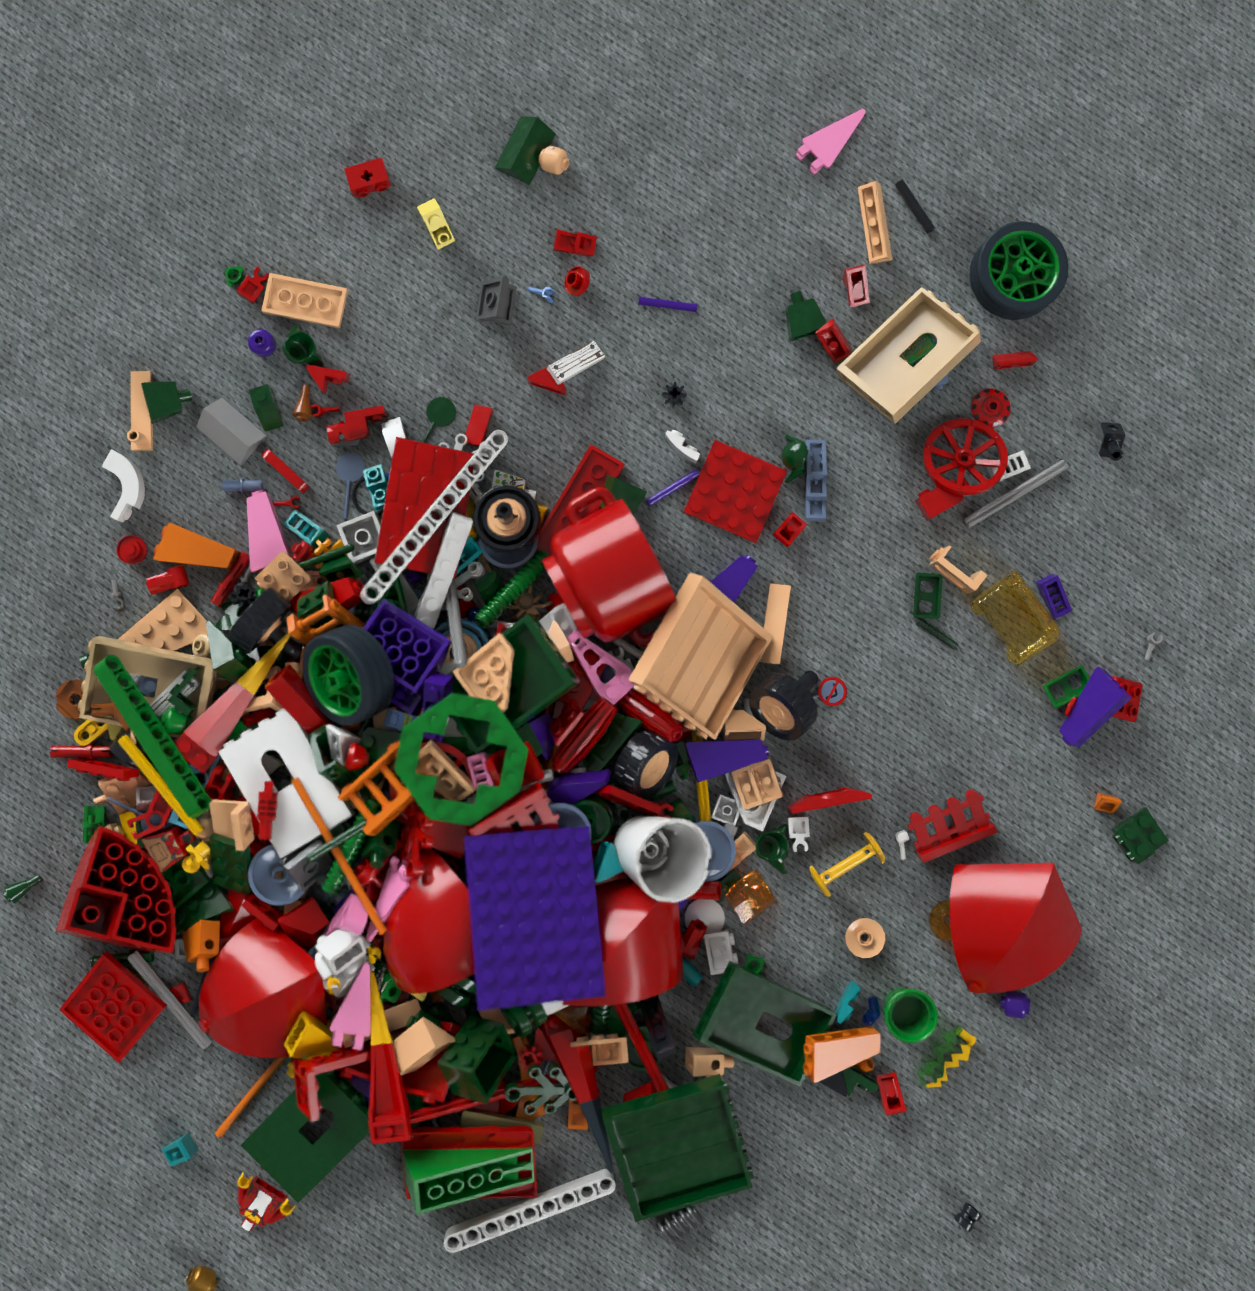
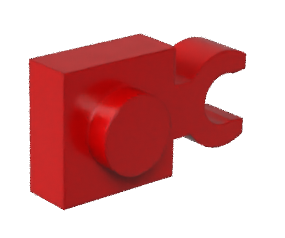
(251, 287)

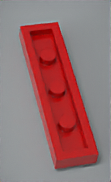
(99, 768)

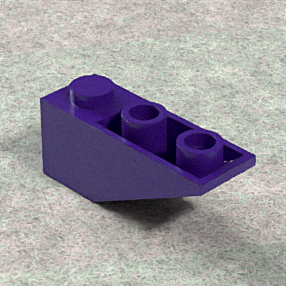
(436, 688)

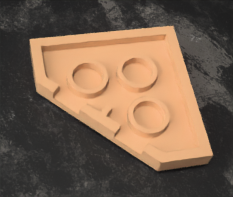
(489, 672)

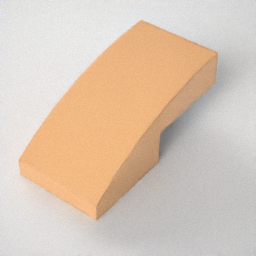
(744, 846)

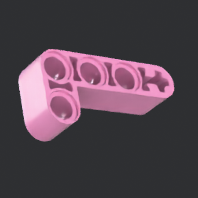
(349, 918)

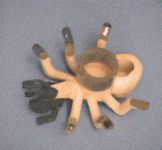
(525, 603)

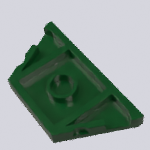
(611, 742)
(376, 744)

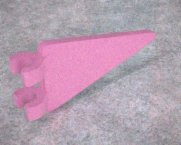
(829, 141)
(393, 888)
(354, 1012)

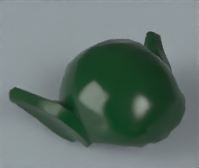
(300, 348)
(794, 457)
(773, 847)

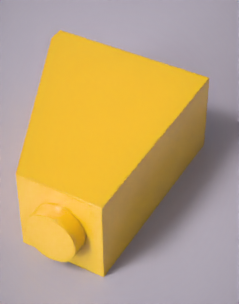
(309, 1038)

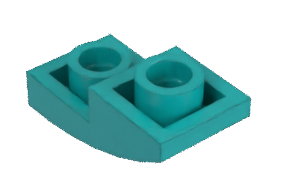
(377, 485)
(844, 1009)

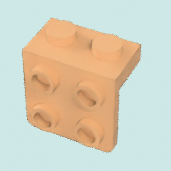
(283, 576)
(233, 821)
(605, 1051)

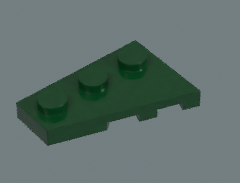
(204, 905)

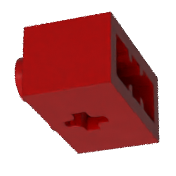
(358, 175)

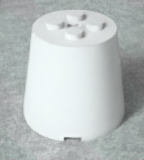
(663, 856)

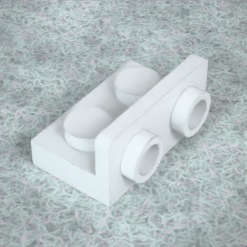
(720, 950)

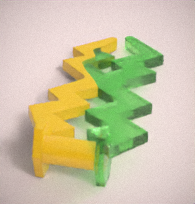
(940, 1062)

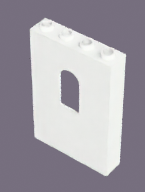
(293, 823)

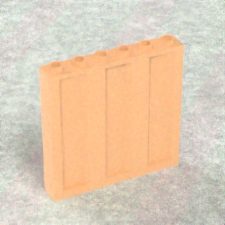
(700, 657)

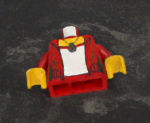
(261, 1202)

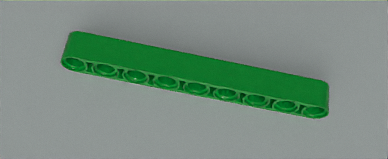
(152, 736)

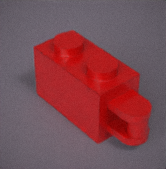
(938, 500)

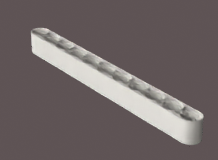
(428, 522)

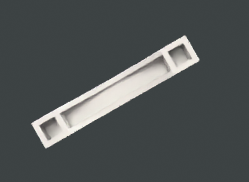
(450, 551)

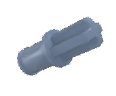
(242, 485)

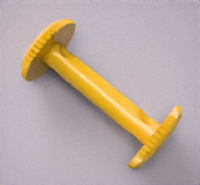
(847, 864)

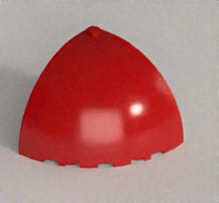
(119, 897)
(430, 930)

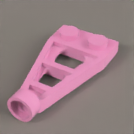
(618, 685)

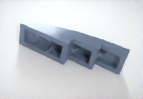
(815, 481)

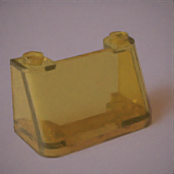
(1017, 617)

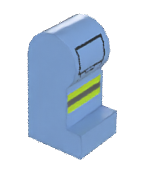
(396, 720)

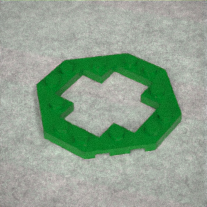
(487, 796)

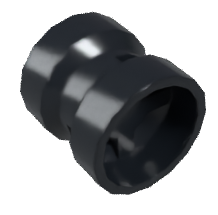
(968, 1217)

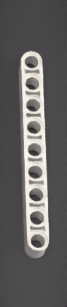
(524, 1218)

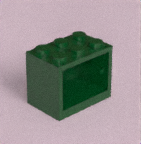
(478, 1059)

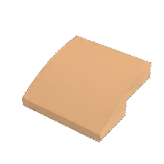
(757, 784)

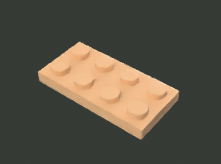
(304, 300)

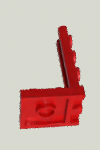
(305, 1073)

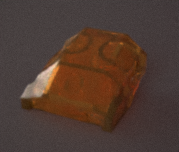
(750, 897)

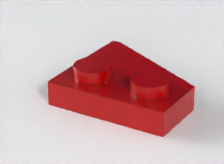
(263, 911)

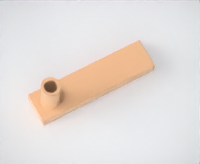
(141, 427)

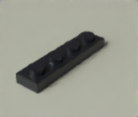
(657, 1027)

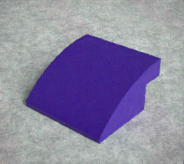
(412, 651)

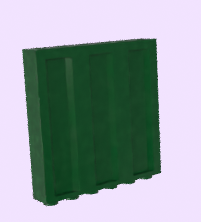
(678, 1147)

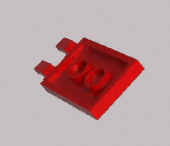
(633, 802)

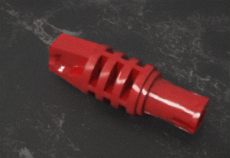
(267, 810)

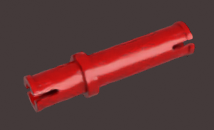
(230, 580)
(90, 752)

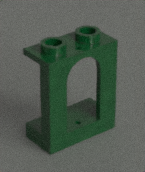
(334, 771)

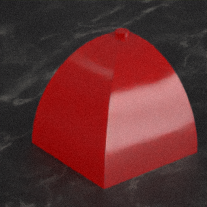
(1010, 924)
(637, 944)
(259, 992)

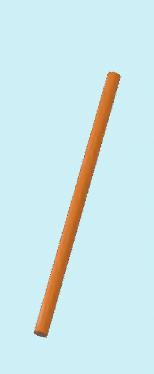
(339, 856)
(252, 1093)

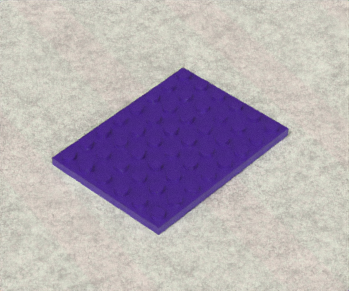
(533, 917)

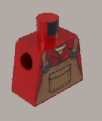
(168, 845)

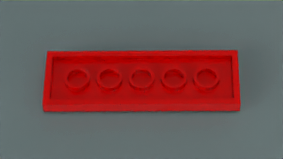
(588, 475)

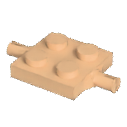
(121, 791)

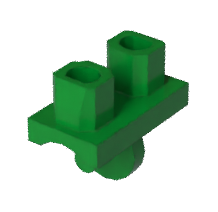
(93, 818)

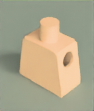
(707, 1061)

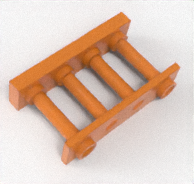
(305, 633)
(390, 809)

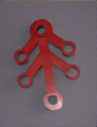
(413, 836)

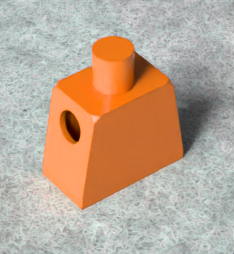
(202, 943)

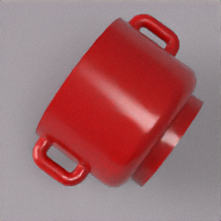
(608, 571)

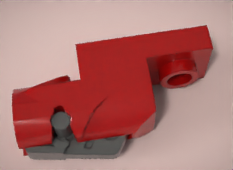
(356, 426)

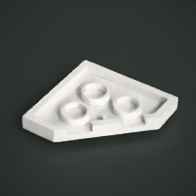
(758, 815)

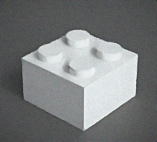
(363, 534)

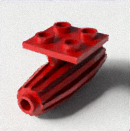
(654, 718)
(579, 731)

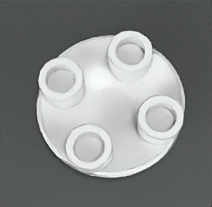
(708, 912)

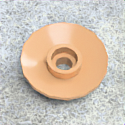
(874, 942)

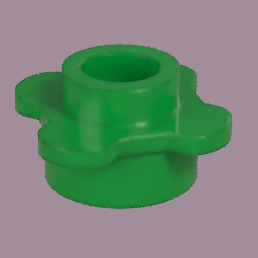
(230, 272)
(754, 960)

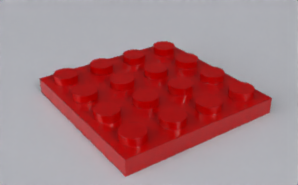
(735, 491)
(113, 1007)

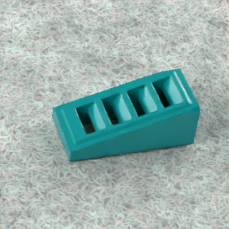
(313, 536)

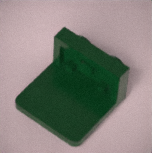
(314, 602)

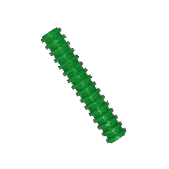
(512, 590)
(349, 850)

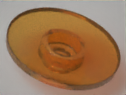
(937, 923)

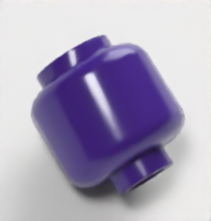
(262, 343)
(1015, 1004)

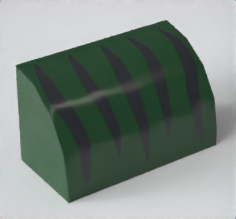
(489, 585)

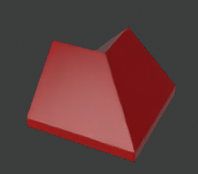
(304, 923)

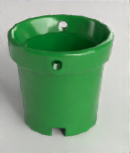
(910, 1015)

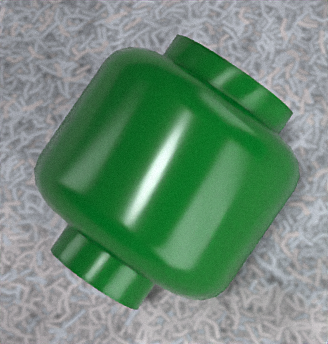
(175, 722)

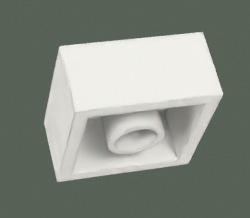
(725, 810)

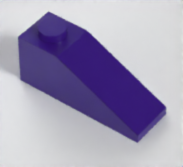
(576, 786)

